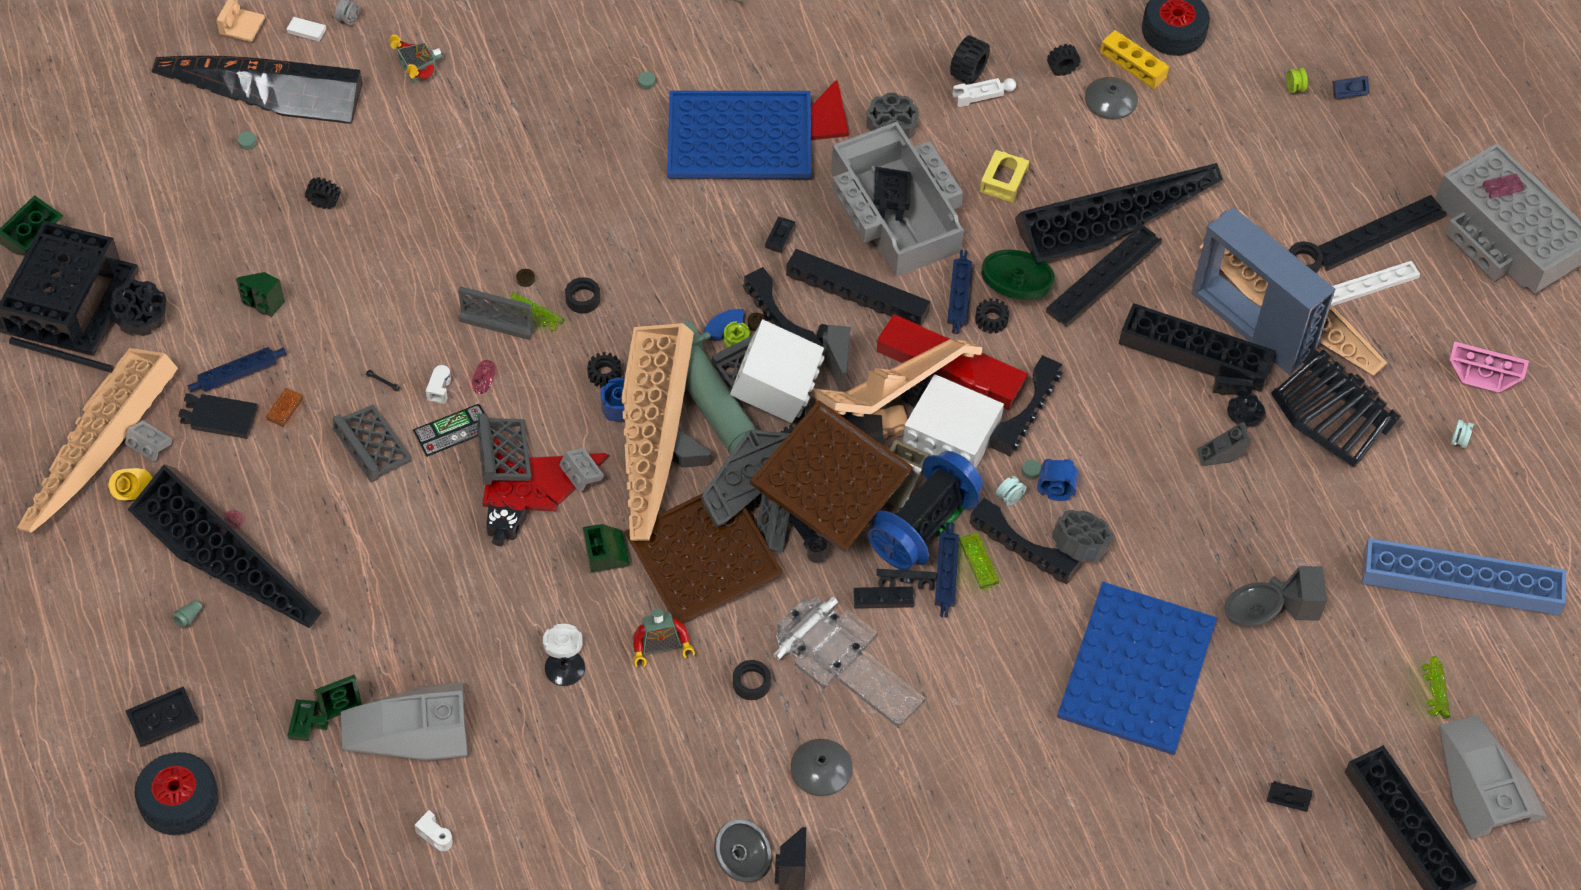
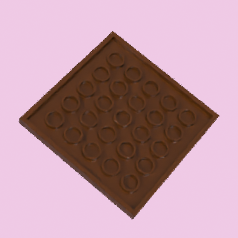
(831, 476)
(703, 565)

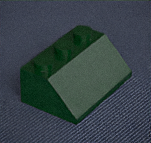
(24, 225)

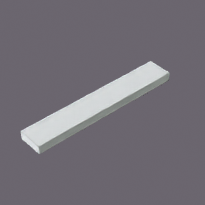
(1374, 282)

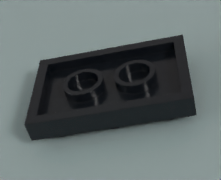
(162, 716)

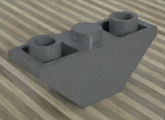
(1225, 447)
(689, 452)

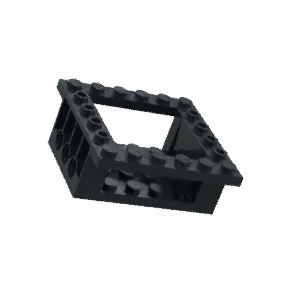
(52, 315)

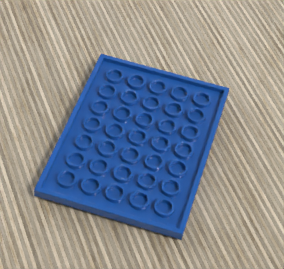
(739, 134)
(1137, 668)

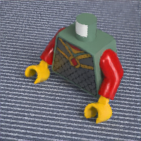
(415, 58)
(658, 634)

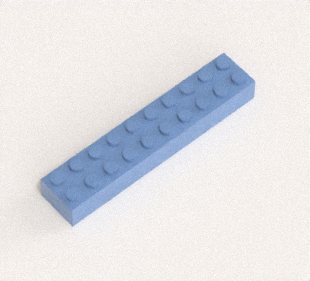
(1464, 576)

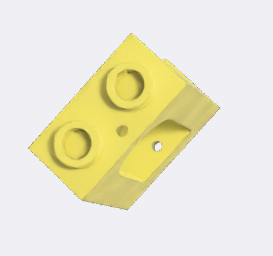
(1000, 189)

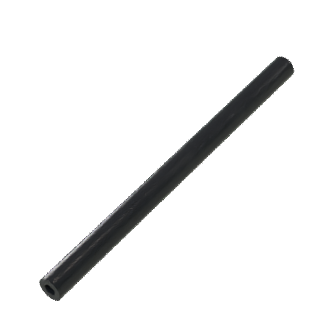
(61, 354)

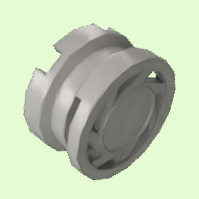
(347, 11)

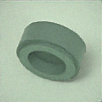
(646, 80)
(247, 140)
(1031, 469)

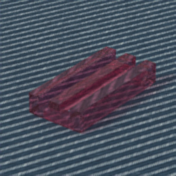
(1505, 187)

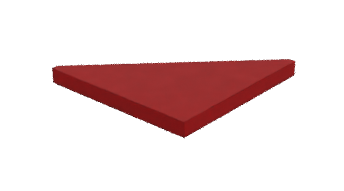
(828, 115)
(552, 479)
(516, 490)

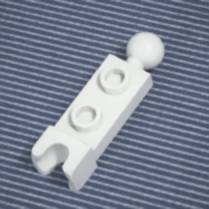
(982, 90)

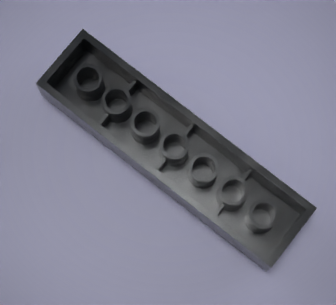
(1195, 346)
(1408, 822)

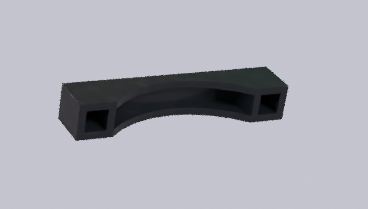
(760, 287)
(1010, 432)
(990, 520)

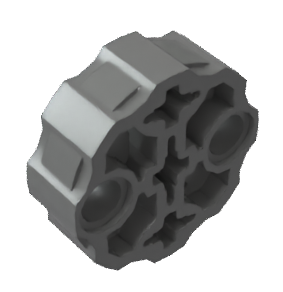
(892, 109)
(1082, 535)

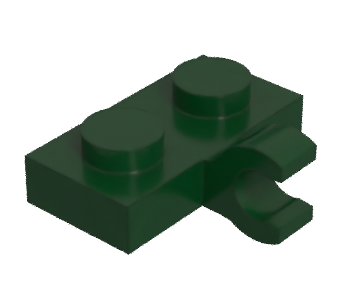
(304, 719)

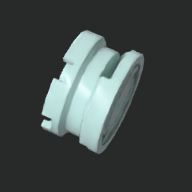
(1464, 434)
(1011, 490)

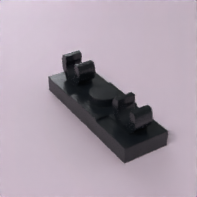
(906, 576)

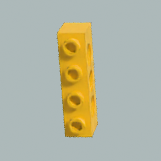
(1134, 59)

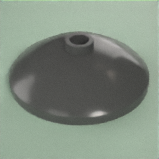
(1111, 98)
(1254, 604)
(818, 777)
(750, 846)

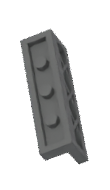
(777, 525)

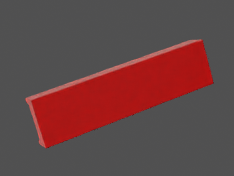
(906, 340)

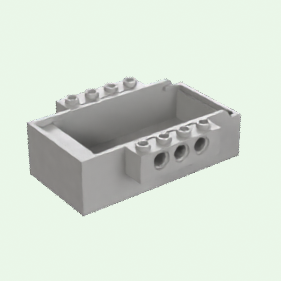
(930, 225)
(1512, 234)

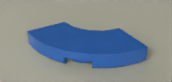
(719, 322)

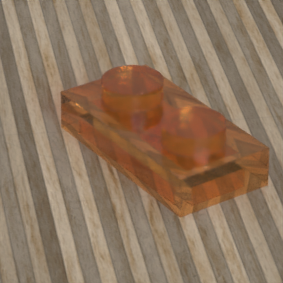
(284, 407)

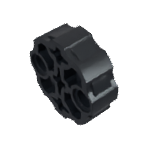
(144, 296)

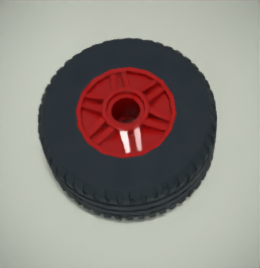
(1175, 25)
(176, 793)

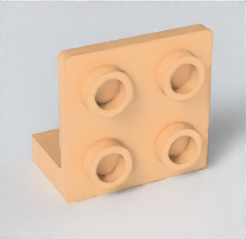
(238, 22)

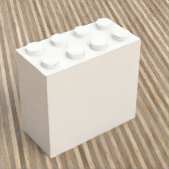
(778, 371)
(953, 421)

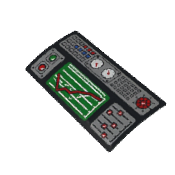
(449, 430)

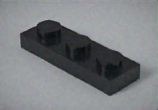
(883, 597)

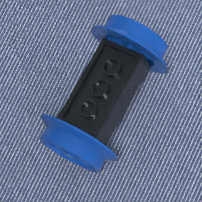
(903, 535)

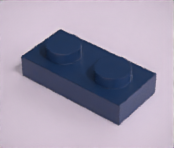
(1350, 87)

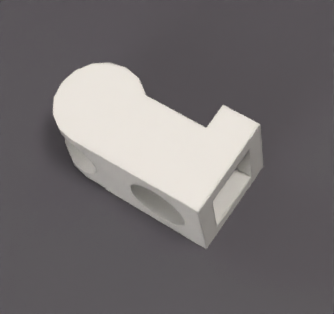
(436, 388)
(435, 835)

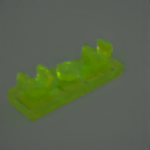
(538, 310)
(979, 560)
(1437, 688)

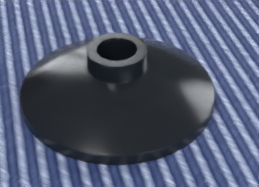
(567, 674)

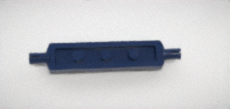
(959, 292)
(236, 369)
(947, 569)

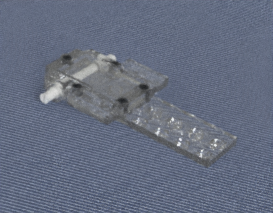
(834, 648)

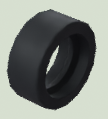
(1310, 249)
(582, 306)
(751, 666)

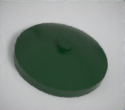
(1017, 274)

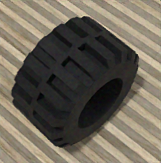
(969, 59)

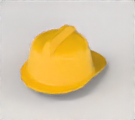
(128, 483)

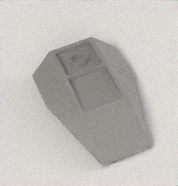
(410, 724)
(1485, 780)

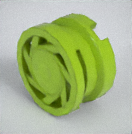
(1297, 80)
(734, 333)

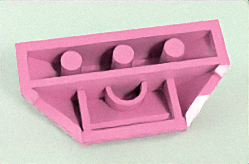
(1486, 368)

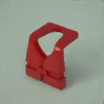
(975, 386)

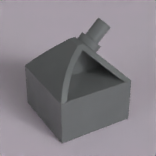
(1304, 593)

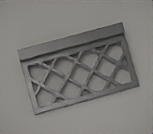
(489, 318)
(728, 357)
(359, 452)
(487, 453)

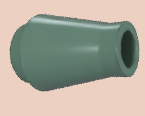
(186, 614)

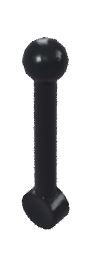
(369, 373)

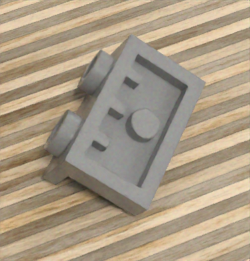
(147, 440)
(580, 468)

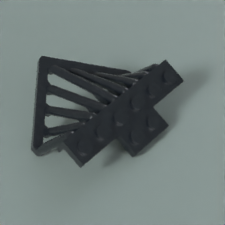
(1349, 389)

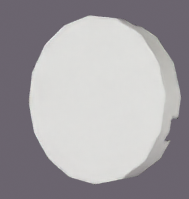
(562, 641)

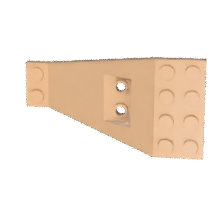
(887, 384)

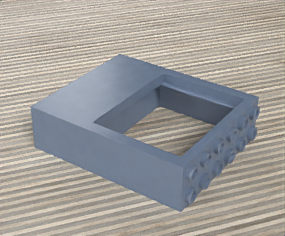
(1293, 301)

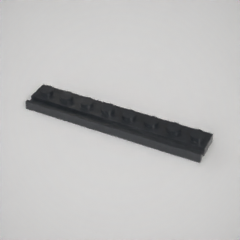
(1380, 232)
(1103, 275)

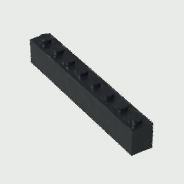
(856, 287)

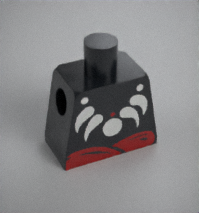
(504, 520)

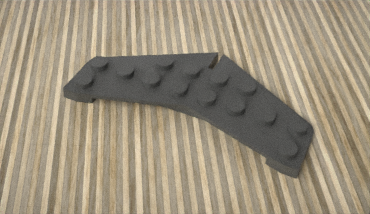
(730, 487)

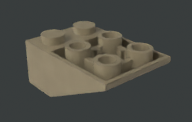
(915, 458)

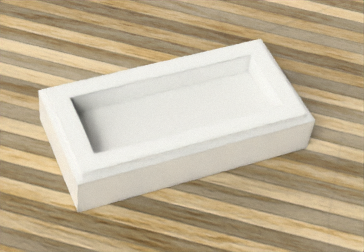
(306, 29)

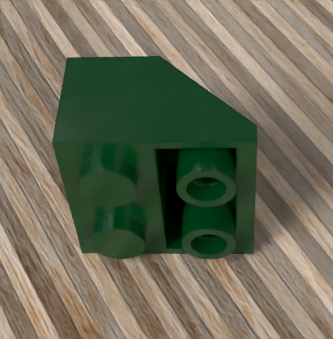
(261, 292)
(605, 547)

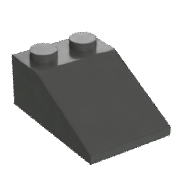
(836, 347)

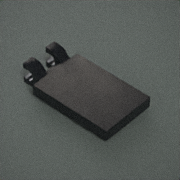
(892, 191)
(219, 415)

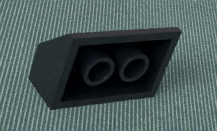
(792, 862)

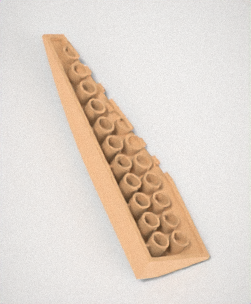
(1337, 331)
(652, 415)
(101, 429)

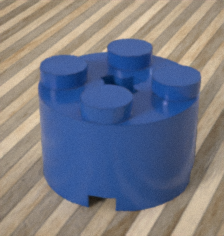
(612, 399)
(1058, 479)

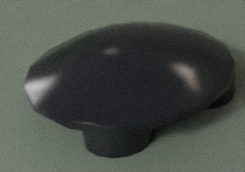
(1246, 410)

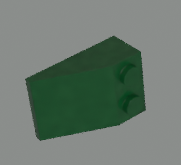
(338, 697)

